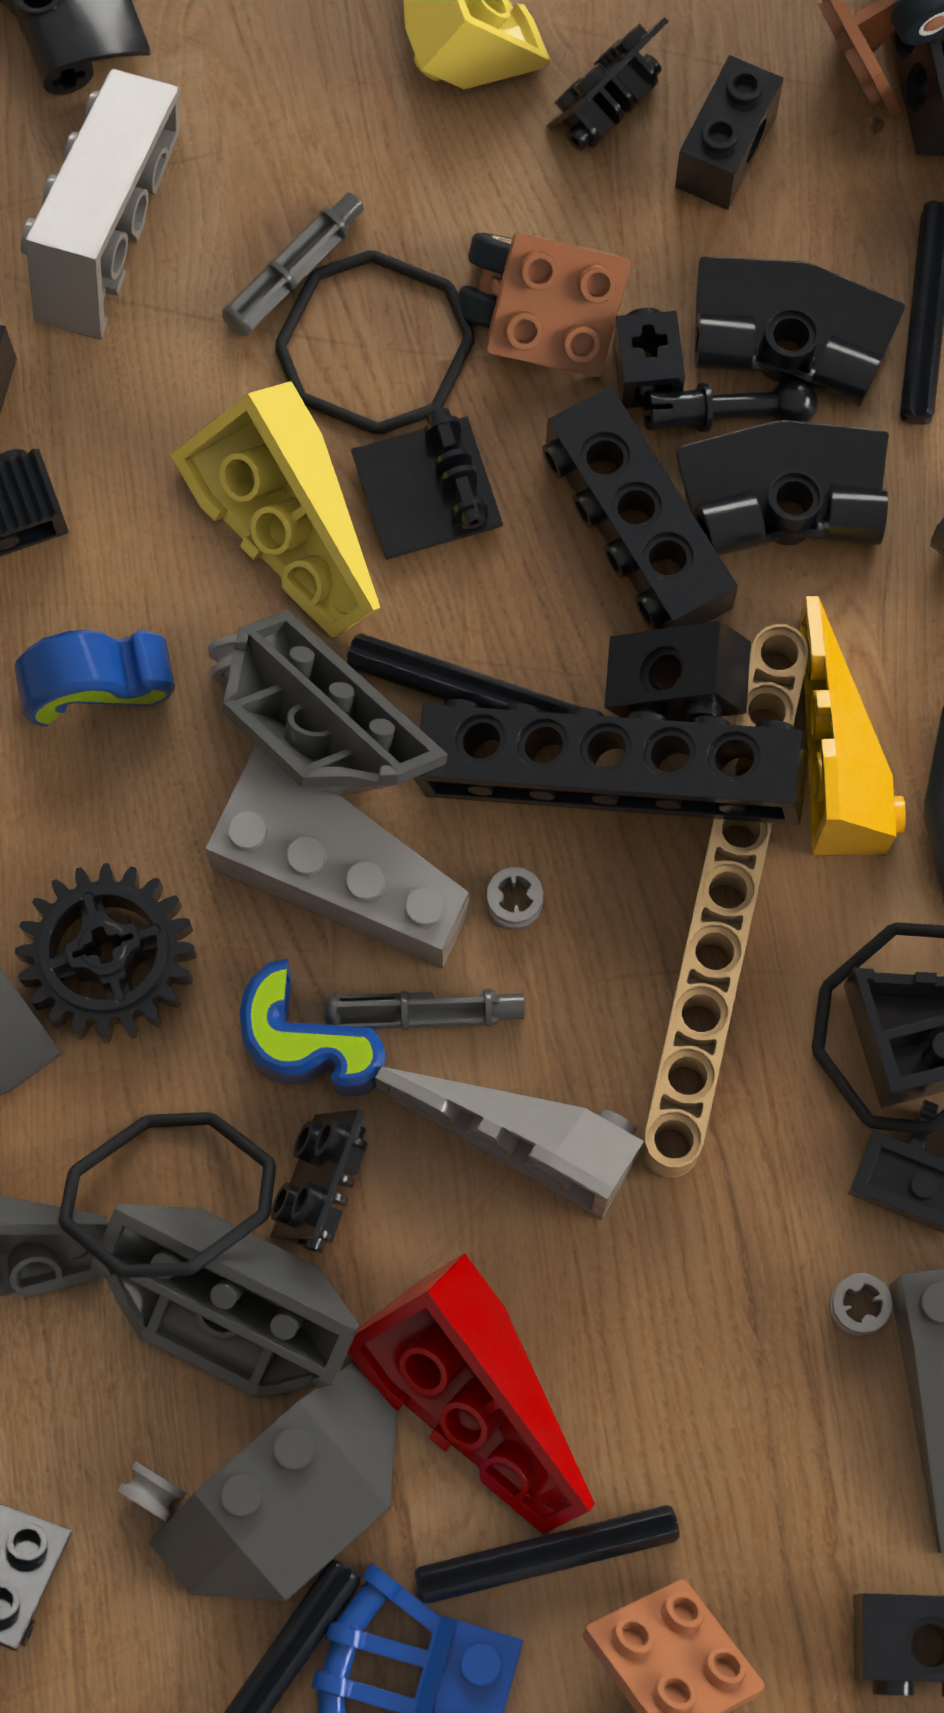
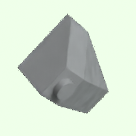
(548, 1141)

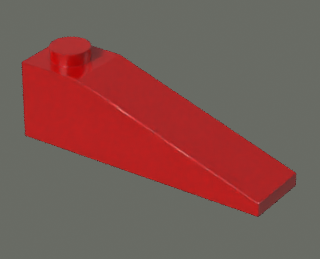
(464, 1372)

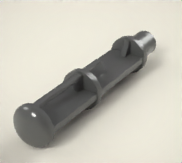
(291, 265)
(421, 1010)

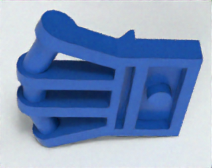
(462, 1669)

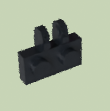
(903, 1175)

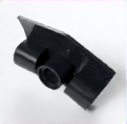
(73, 34)
(833, 320)
(824, 468)

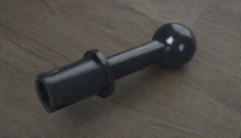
(697, 408)

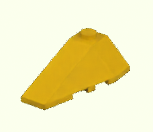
(846, 769)

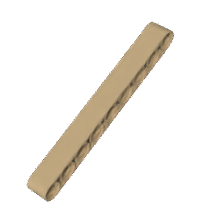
(718, 926)

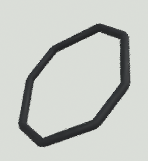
(402, 268)
(821, 1025)
(210, 1253)

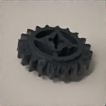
(83, 953)

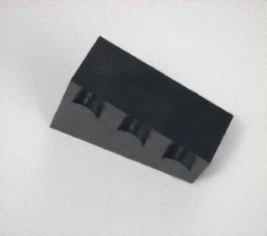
(900, 1031)

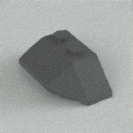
(319, 713)
(244, 1317)
(288, 1497)

